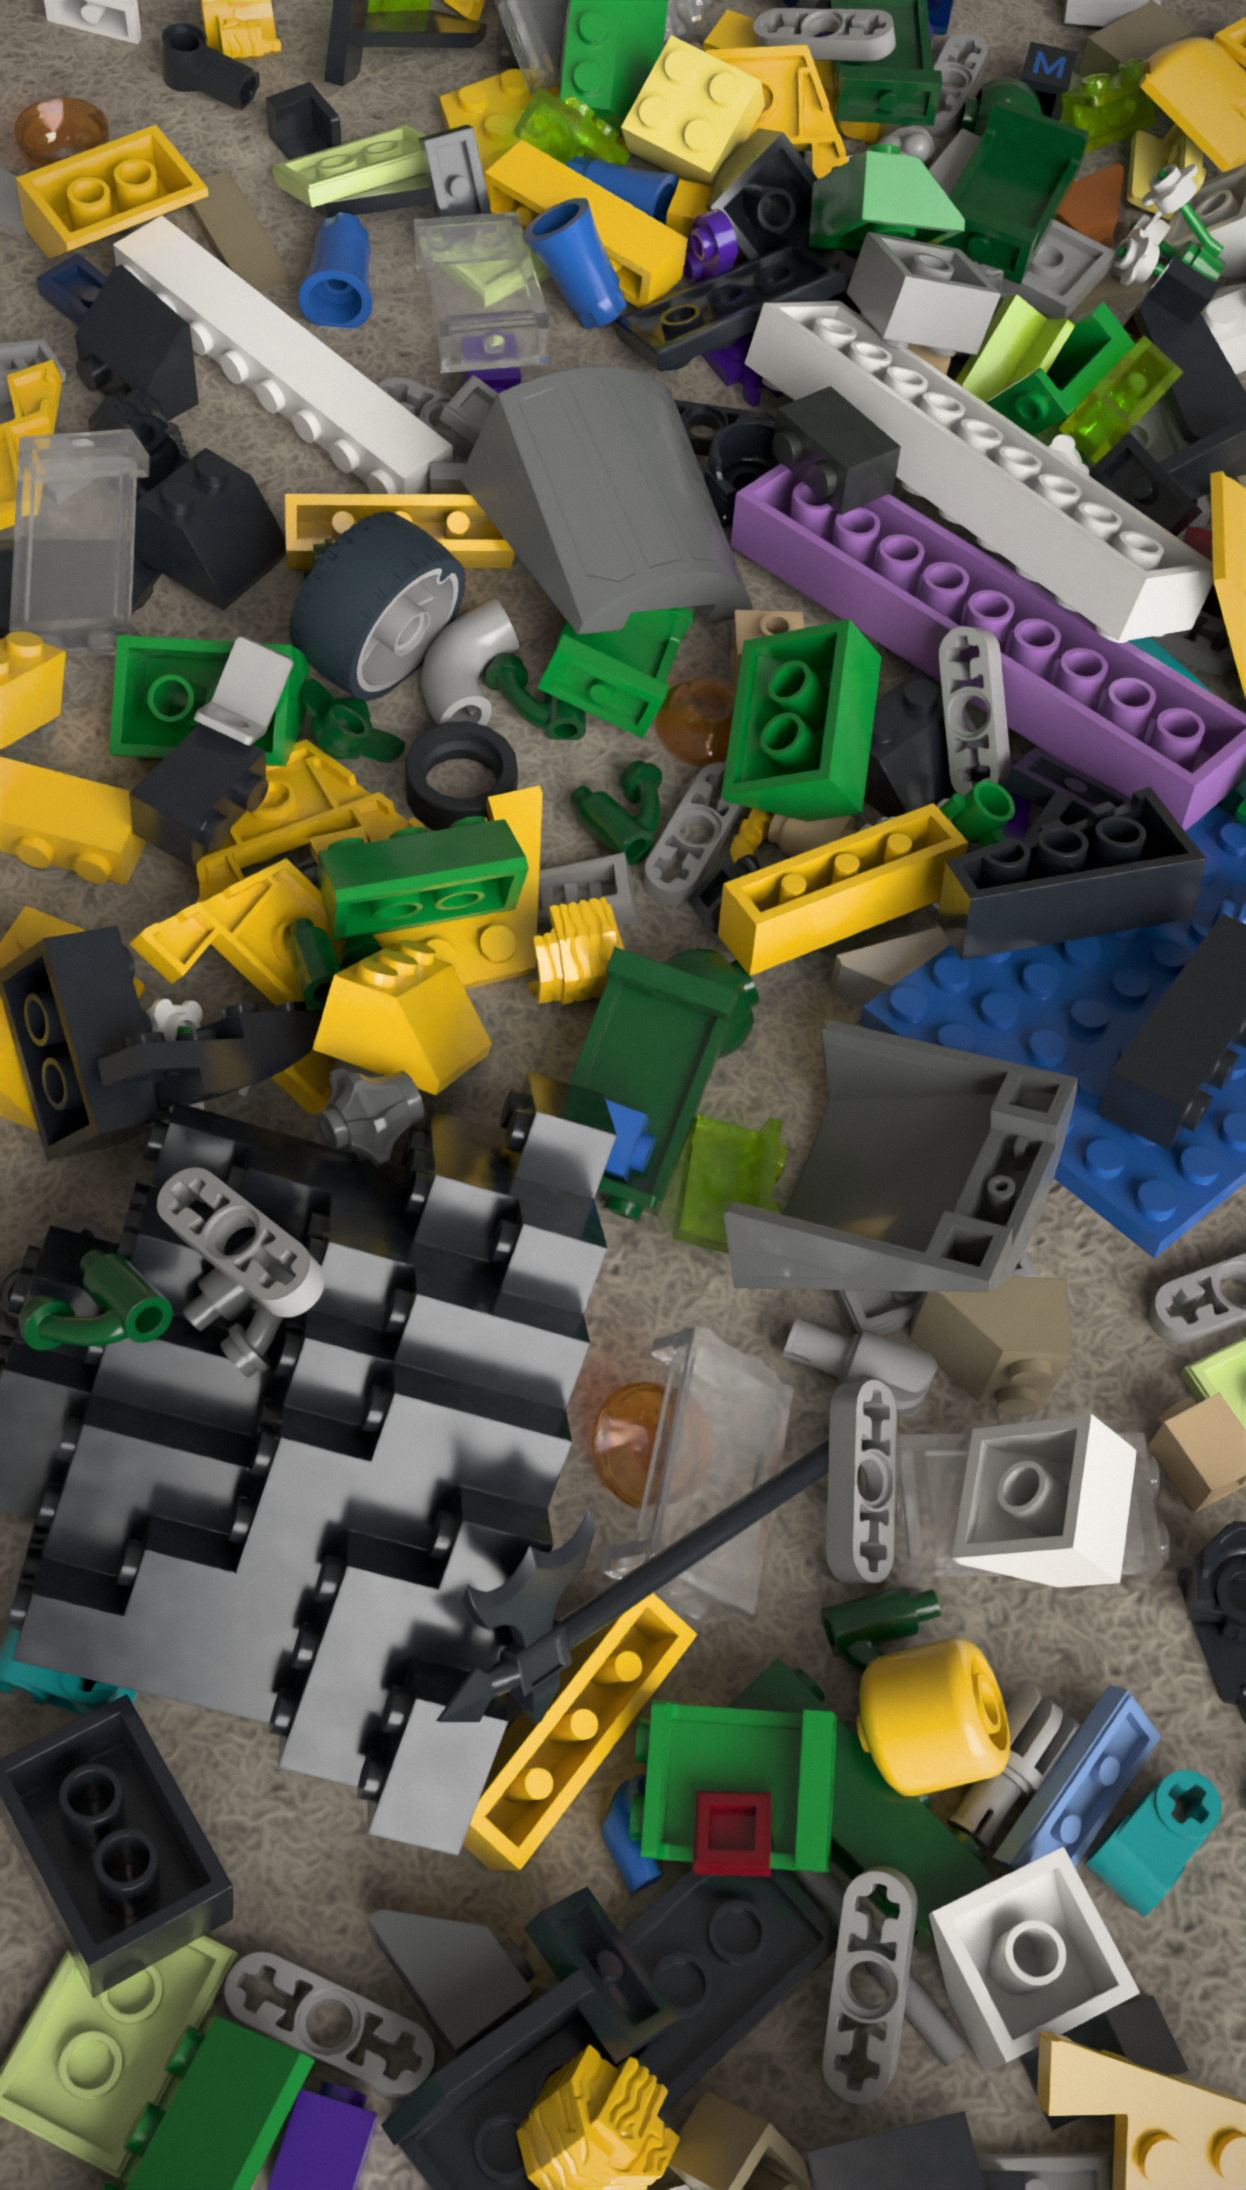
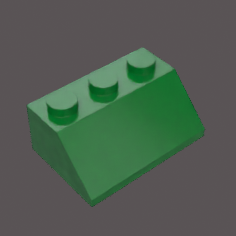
(610, 53)
(881, 196)
(166, 682)
(803, 722)
(420, 877)
(216, 2113)

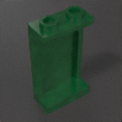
(897, 87)
(1015, 187)
(654, 1054)

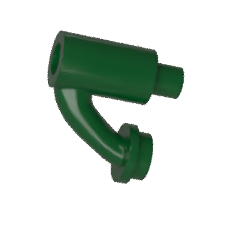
(556, 716)
(612, 823)
(317, 962)
(129, 1301)
(876, 1619)

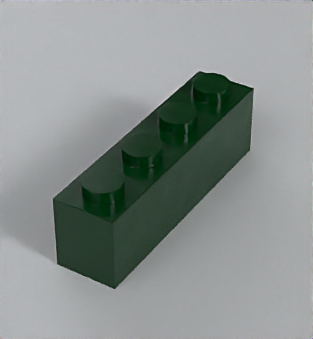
(874, 1821)

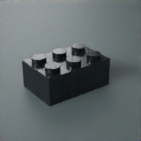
(65, 1010)
(112, 1845)

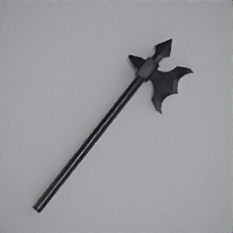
(530, 1597)

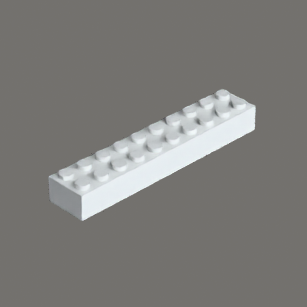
(991, 474)

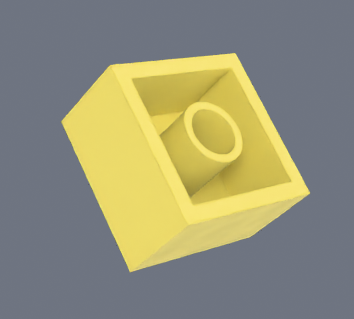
(692, 113)

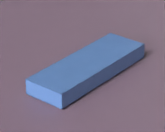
(1083, 1783)

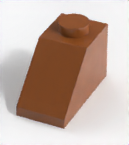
(1094, 204)

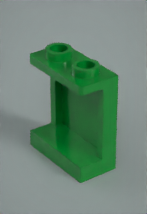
(1082, 363)
(619, 671)
(737, 1751)

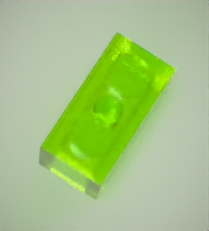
(1121, 399)

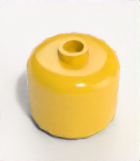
(933, 1717)

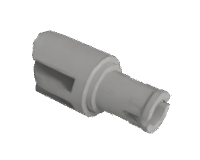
(865, 1357)
(1036, 1744)

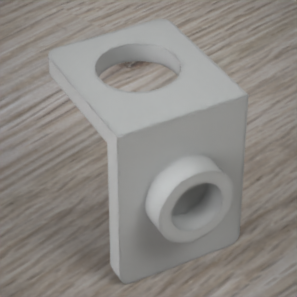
(247, 691)

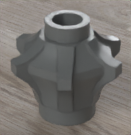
(369, 1113)

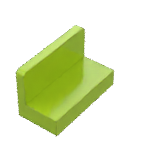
(1013, 347)

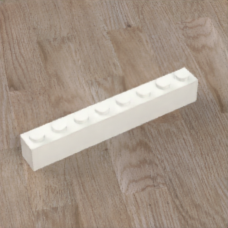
(285, 363)

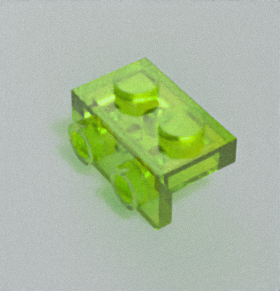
(1110, 105)
(566, 130)
(724, 1167)

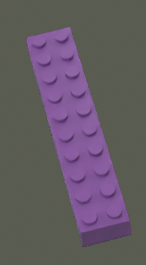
(1064, 683)

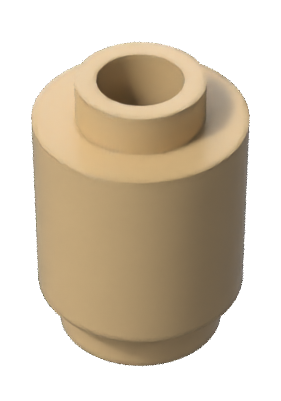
(800, 836)

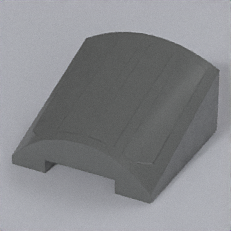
(604, 498)
(916, 1173)

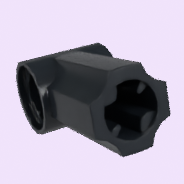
(195, 66)

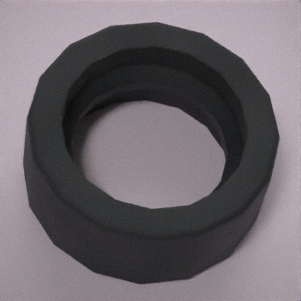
(450, 742)

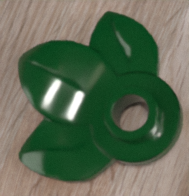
(345, 727)

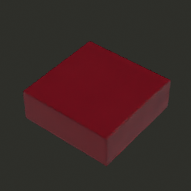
(733, 1833)

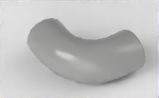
(458, 659)

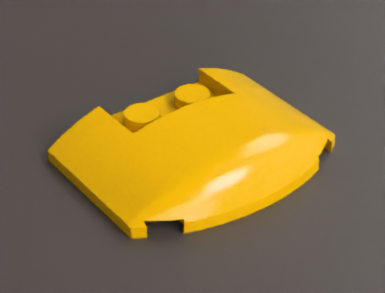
(1203, 95)
(1229, 561)

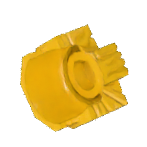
(240, 28)
(575, 952)
(597, 2127)

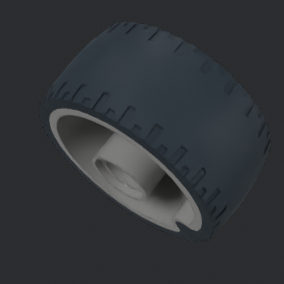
(376, 604)

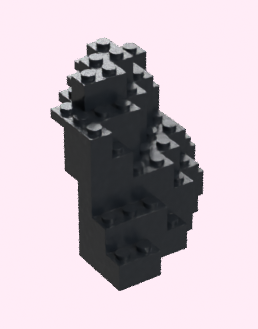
(316, 1525)

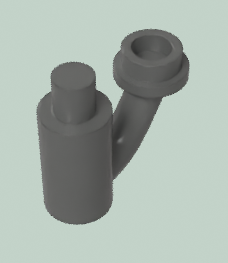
(225, 1298)

